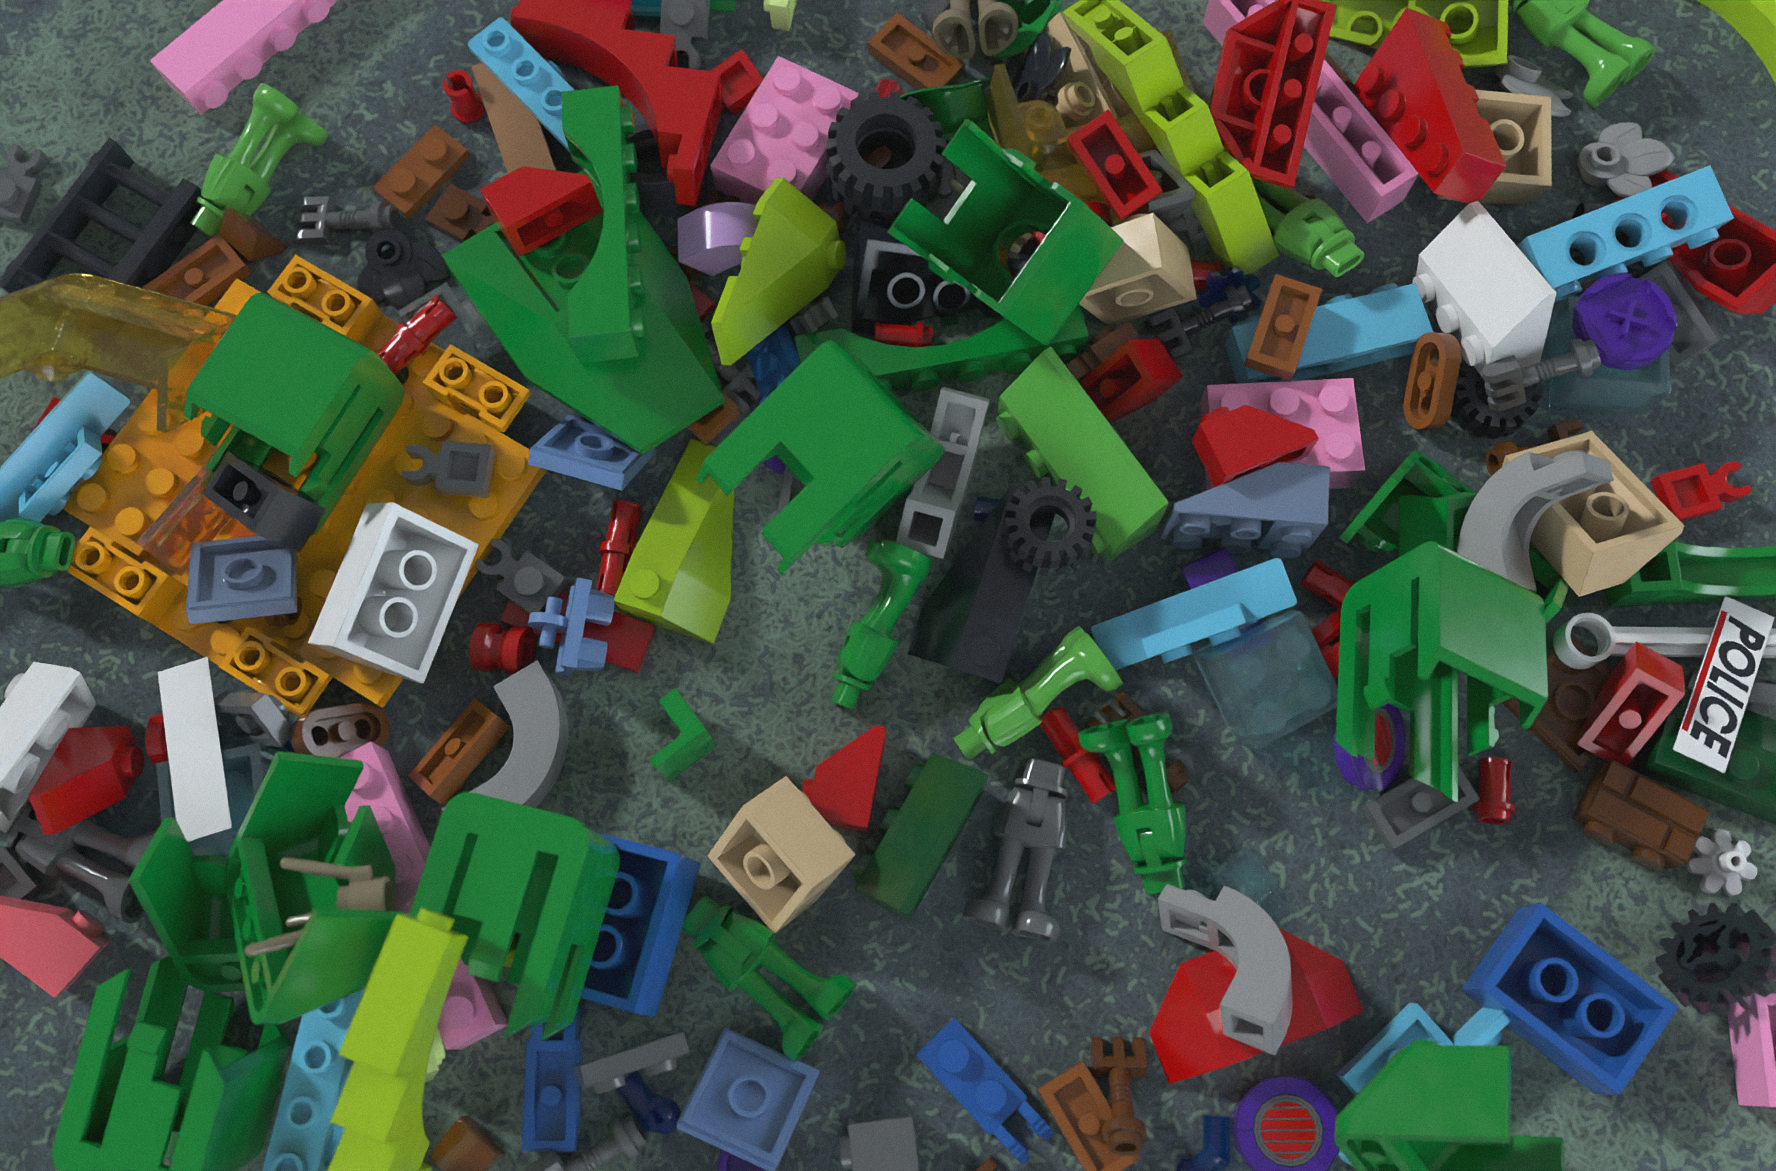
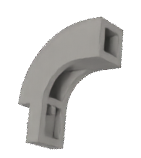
(938, 496)
(1513, 500)
(538, 739)
(1260, 996)

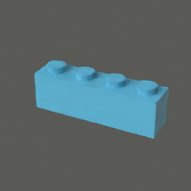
(1344, 334)

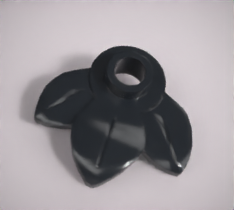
(1041, 71)
(402, 276)

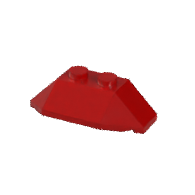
(1270, 86)
(1189, 1021)

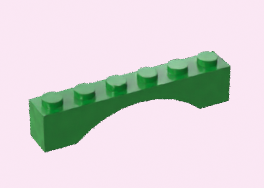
(603, 302)
(968, 360)
(1699, 575)

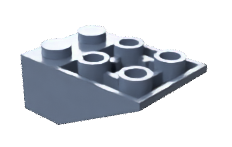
(1276, 504)

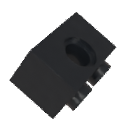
(263, 502)

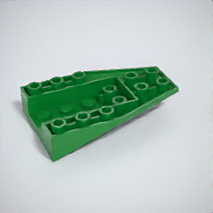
(527, 312)

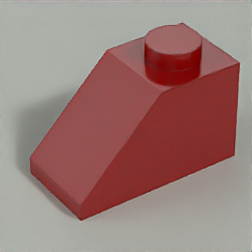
(1113, 165)
(539, 205)
(1131, 378)
(1248, 441)
(1632, 704)
(85, 776)
(848, 782)

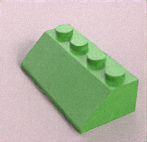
(1076, 443)

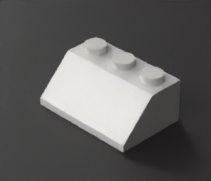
(1485, 291)
(394, 592)
(32, 724)

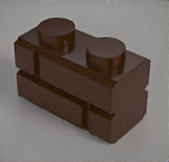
(1639, 816)

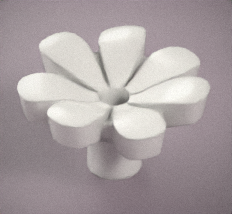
(1721, 863)

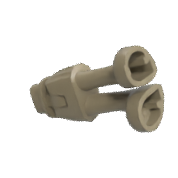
(955, 32)

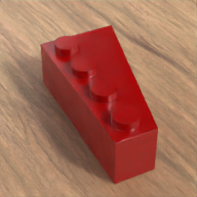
(1430, 110)

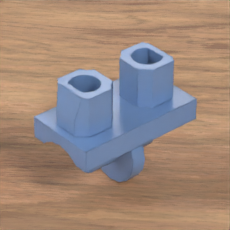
(582, 606)

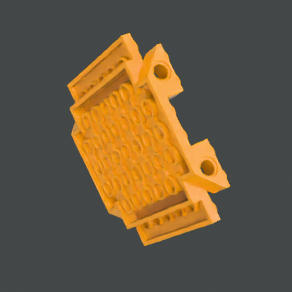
(146, 469)

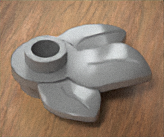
(1523, 78)
(1626, 160)

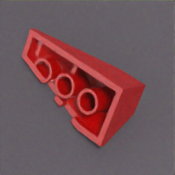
(1732, 269)

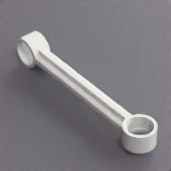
(1618, 640)

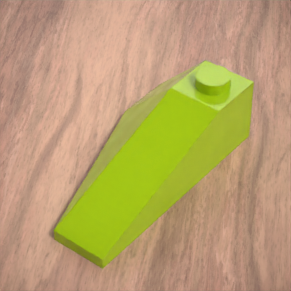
(1476, 26)
(781, 270)
(684, 556)

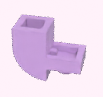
(713, 234)

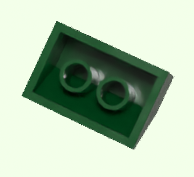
(1749, 775)
(919, 834)

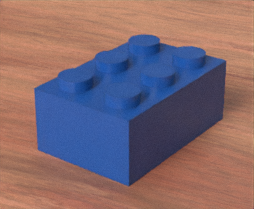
(640, 927)
(1570, 999)

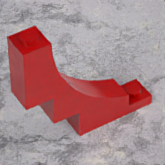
(675, 101)

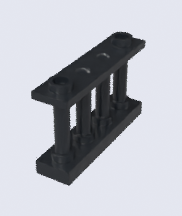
(152, 247)

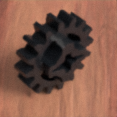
(1718, 959)

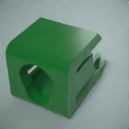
(990, 215)
(297, 391)
(842, 441)
(1413, 657)
(524, 873)
(131, 1120)

